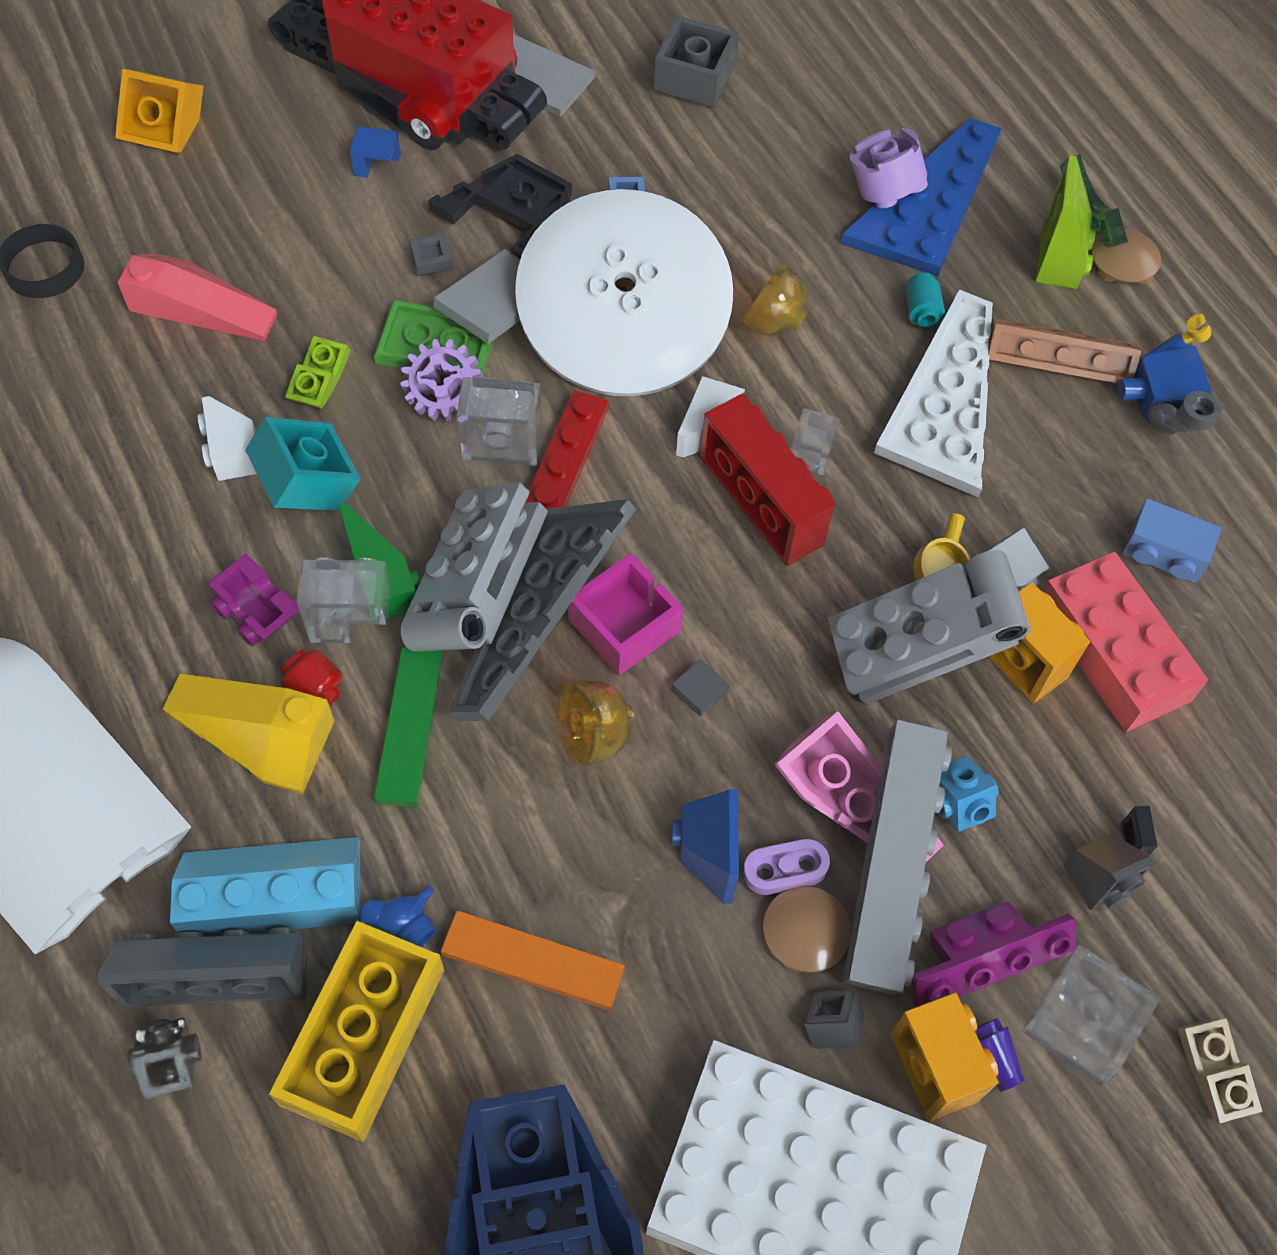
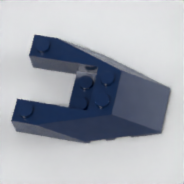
(535, 1183)

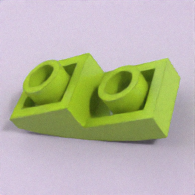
(319, 374)

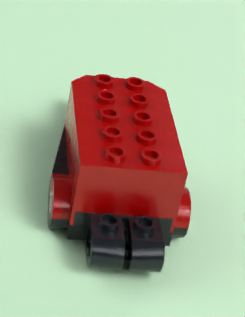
(419, 64)

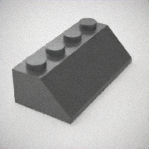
(206, 968)

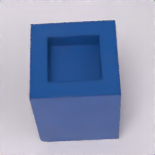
(370, 145)

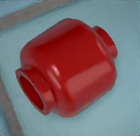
(313, 675)

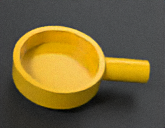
(942, 551)

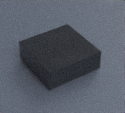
(1139, 829)

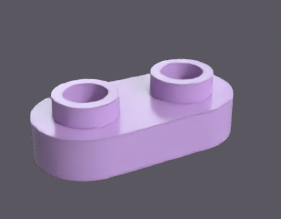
(783, 864)

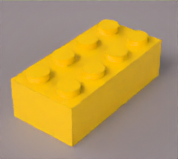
(358, 1031)

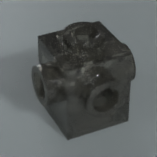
(164, 1057)

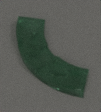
(1104, 219)

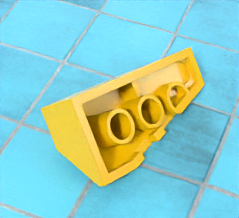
(259, 726)

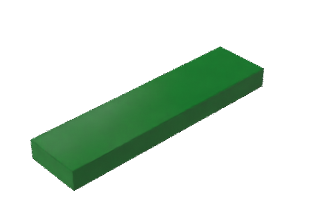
(409, 728)

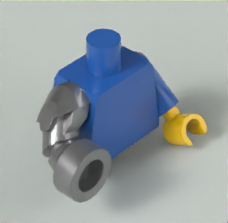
(1173, 384)

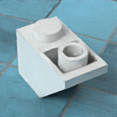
(227, 438)

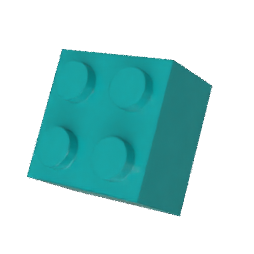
(302, 464)

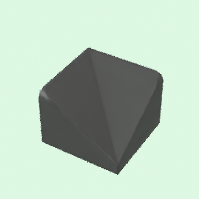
(834, 1019)

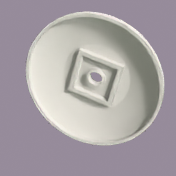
(613, 337)

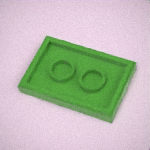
(418, 324)

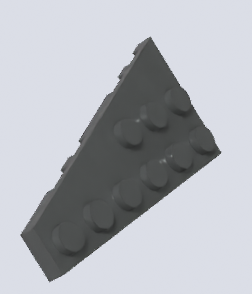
(556, 570)

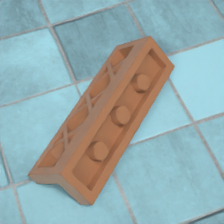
(1062, 351)

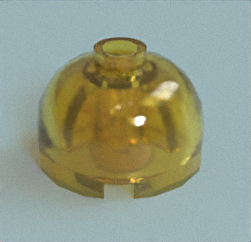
(778, 304)
(595, 721)

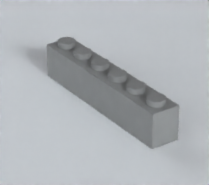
(896, 859)

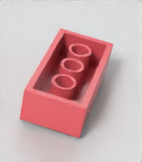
(1132, 650)

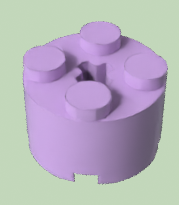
(889, 167)

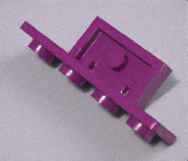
(989, 949)

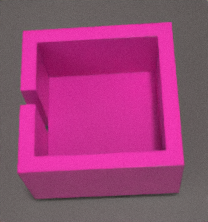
(617, 614)

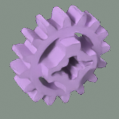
(427, 380)

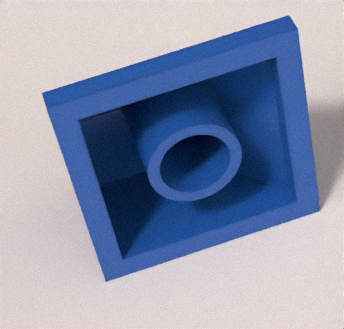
(710, 842)

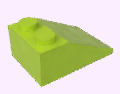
(1067, 232)

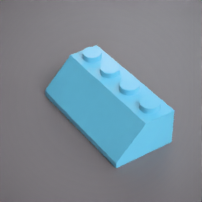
(267, 887)

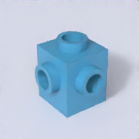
(968, 794)

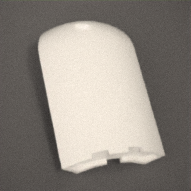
(68, 805)

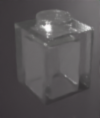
(815, 439)

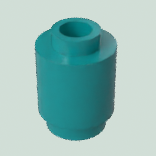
(924, 300)

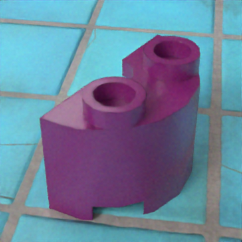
(251, 601)

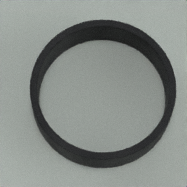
(35, 234)

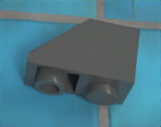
(1107, 871)

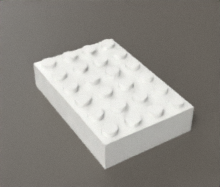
(809, 1170)

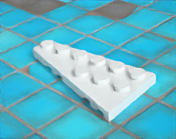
(944, 407)

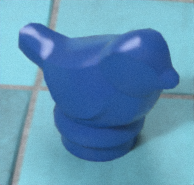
(401, 917)

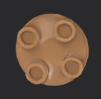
(1129, 262)
(806, 929)

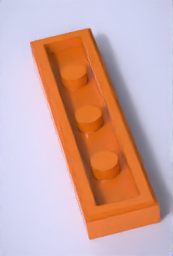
(533, 960)

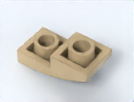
(1217, 1070)

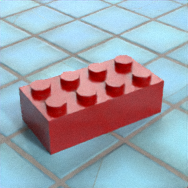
(766, 479)

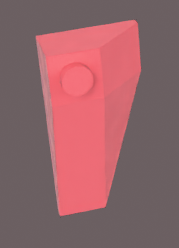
(192, 296)

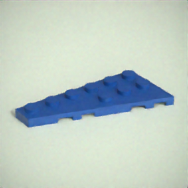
(925, 223)

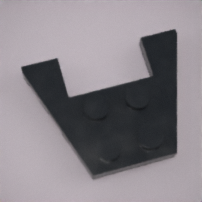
(512, 190)

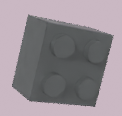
(696, 61)

